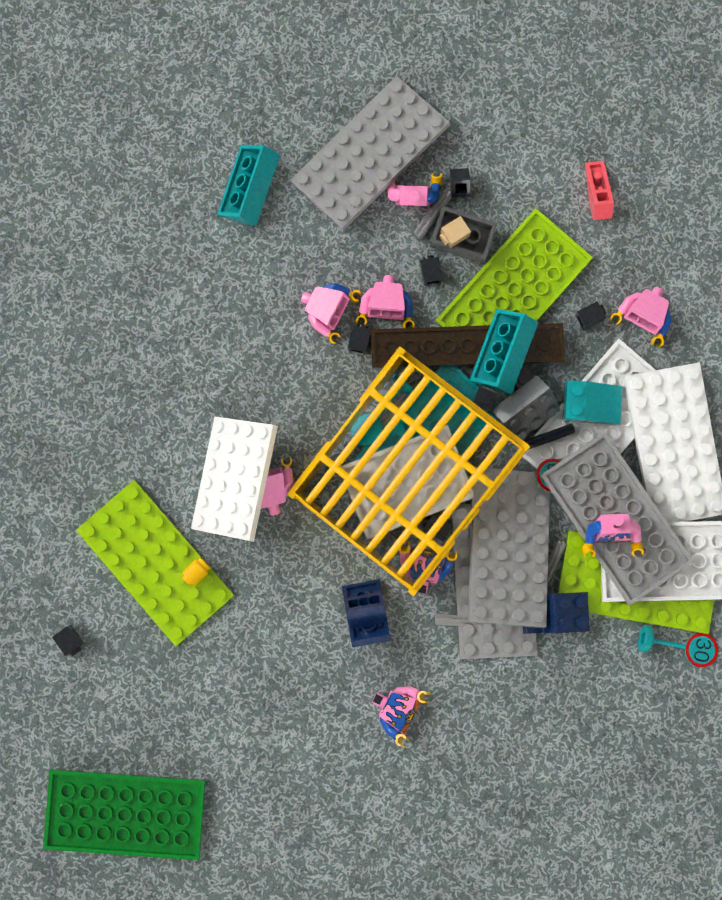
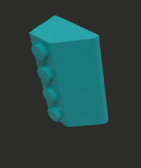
(248, 184)
(504, 350)

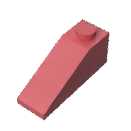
(599, 191)

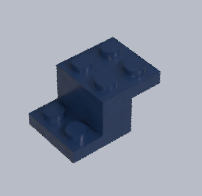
(366, 613)
(565, 614)

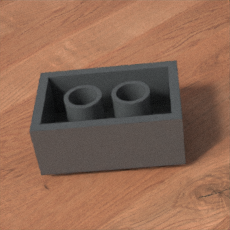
(473, 247)
(527, 408)

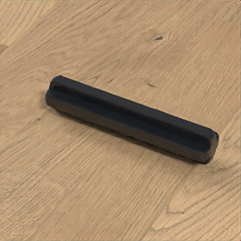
(550, 436)

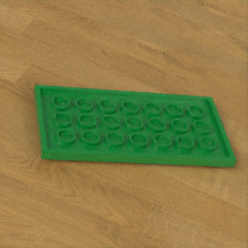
(124, 814)

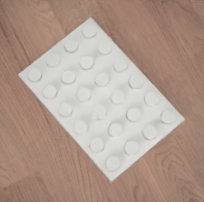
(234, 478)
(409, 481)

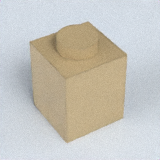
(454, 232)

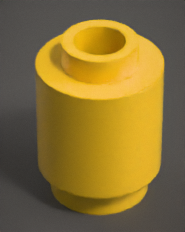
(196, 572)

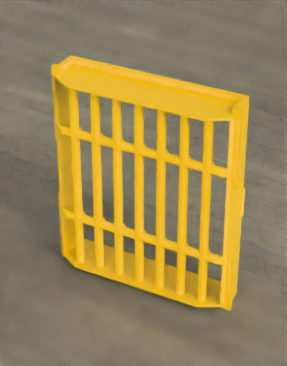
(430, 437)

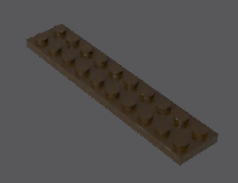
(459, 345)

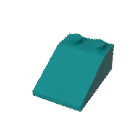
(592, 402)

